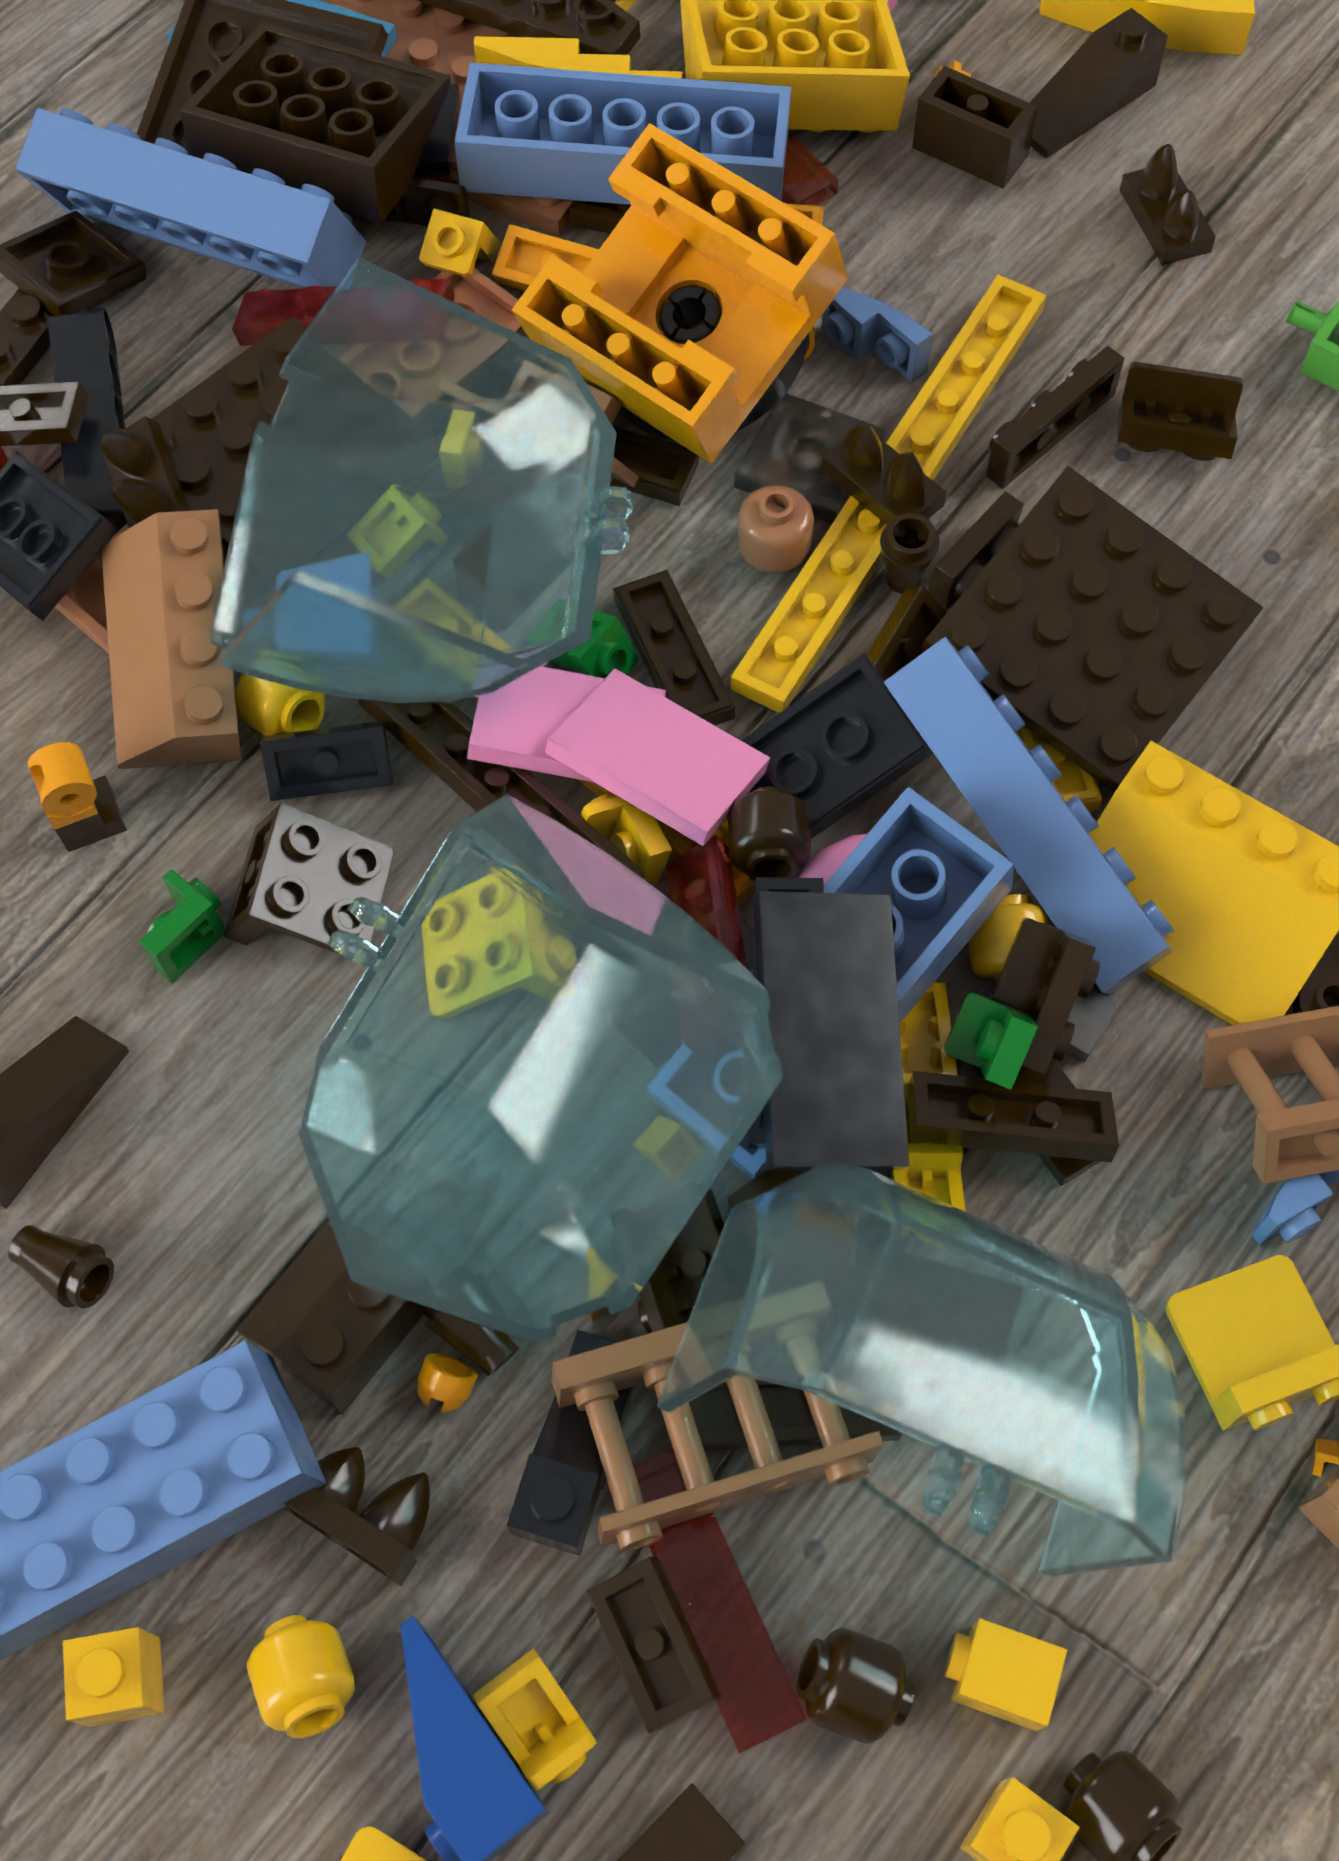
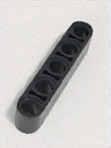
(87, 354)

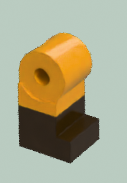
(73, 802)

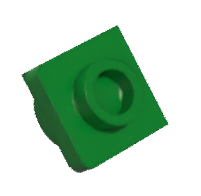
(606, 650)
(187, 931)
(991, 1038)

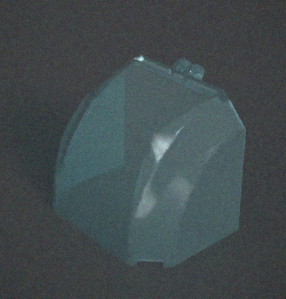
(418, 505)
(530, 1079)
(956, 1342)

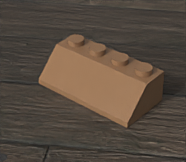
(165, 673)

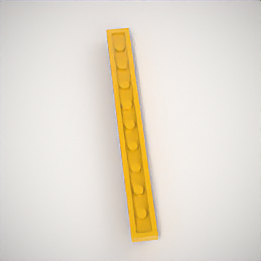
(851, 547)

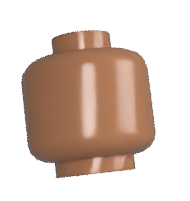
(775, 529)

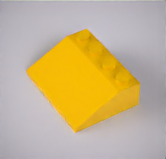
(832, 54)
(1234, 880)

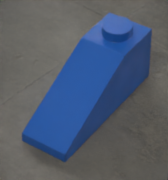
(464, 1768)

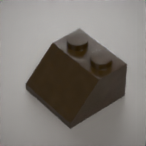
(327, 1326)

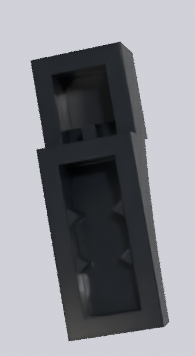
(563, 1471)

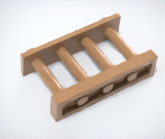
(1286, 1139)
(594, 1383)

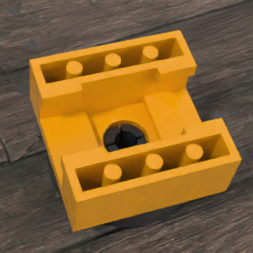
(682, 254)

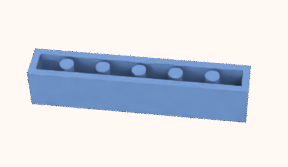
(1027, 814)

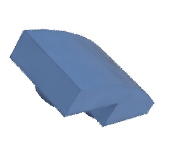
(869, 325)
(1294, 1207)

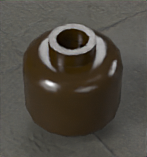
(769, 834)
(854, 1685)
(1121, 1809)

